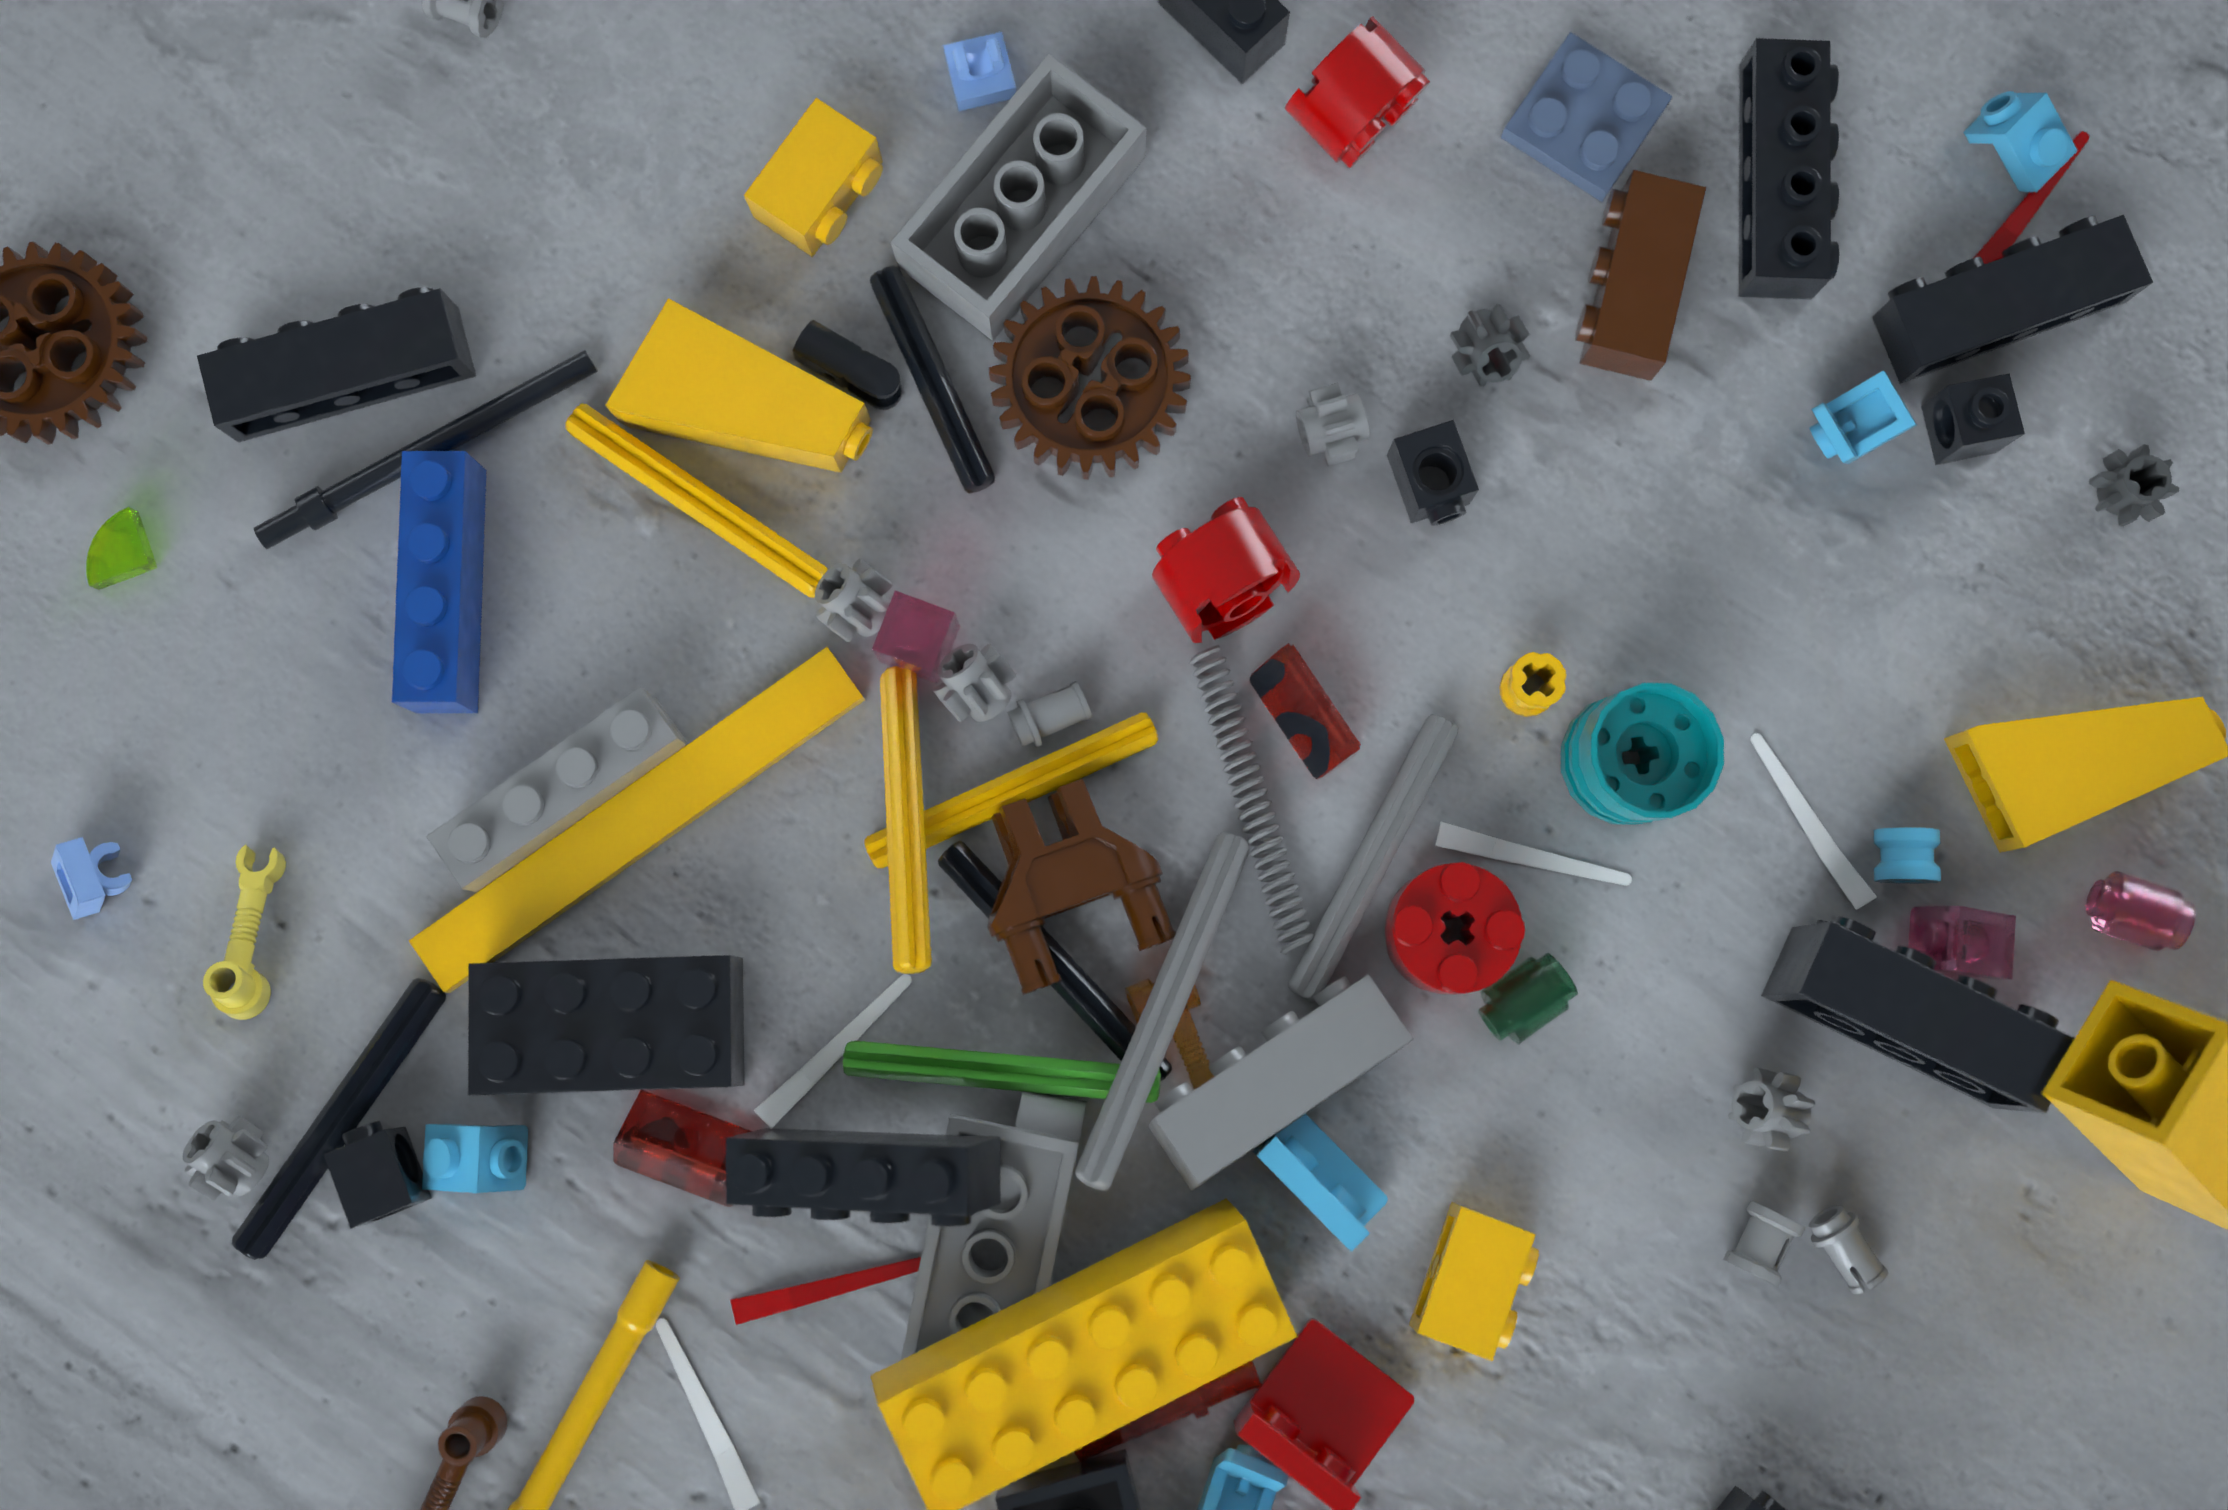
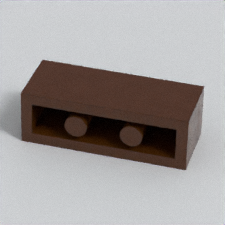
(1640, 275)

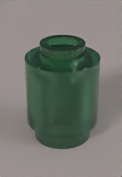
(1527, 998)

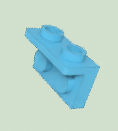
(1323, 1179)

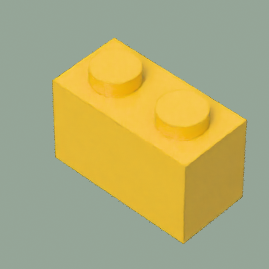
(815, 178)
(1474, 1282)

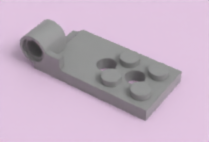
(1035, 1186)

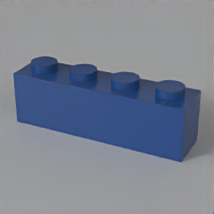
(439, 582)

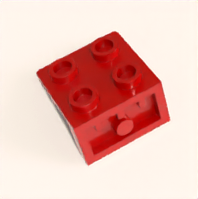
(1323, 1414)

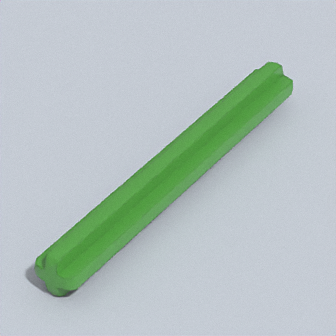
(983, 1069)

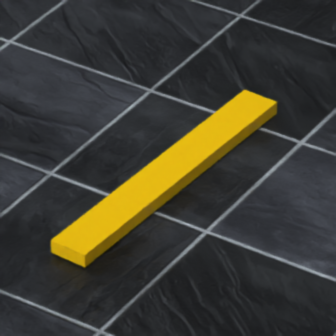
(637, 820)

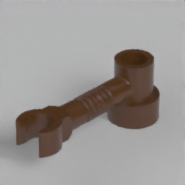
(469, 1434)

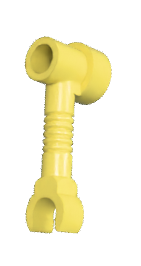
(251, 988)

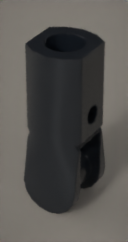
(848, 366)

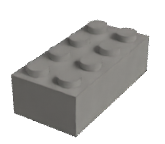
(1020, 196)

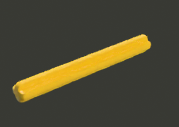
(695, 499)
(1027, 782)
(905, 821)

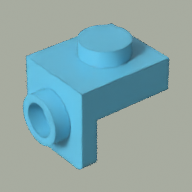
(2025, 136)
(1861, 419)
(475, 1158)
(1242, 1481)

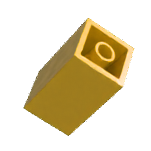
(2152, 1096)

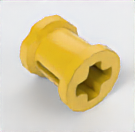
(1550, 692)

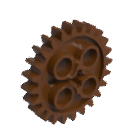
(50, 342)
(1043, 352)

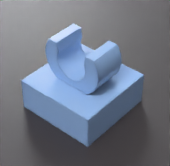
(980, 71)
(80, 877)

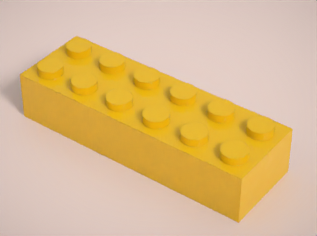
(1082, 1357)

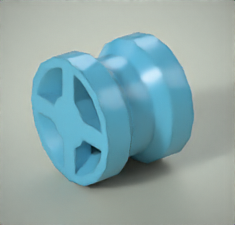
(1907, 855)

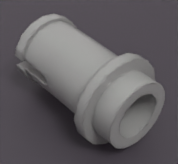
(1049, 714)
(1847, 1248)

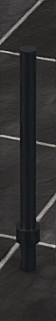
(320, 506)

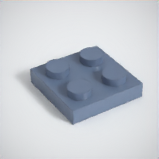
(1586, 116)

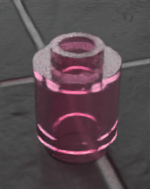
(2140, 912)

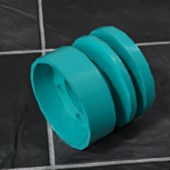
(1676, 747)

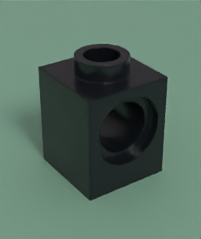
(1972, 419)
(1440, 448)
(376, 1173)

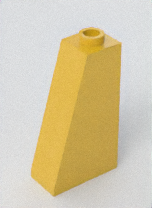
(731, 394)
(2069, 767)

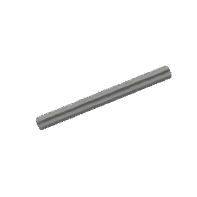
(1162, 1012)

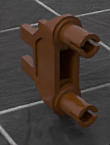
(1067, 875)

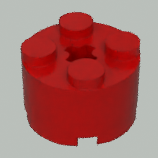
(1355, 89)
(1223, 571)
(1490, 929)

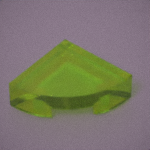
(119, 551)

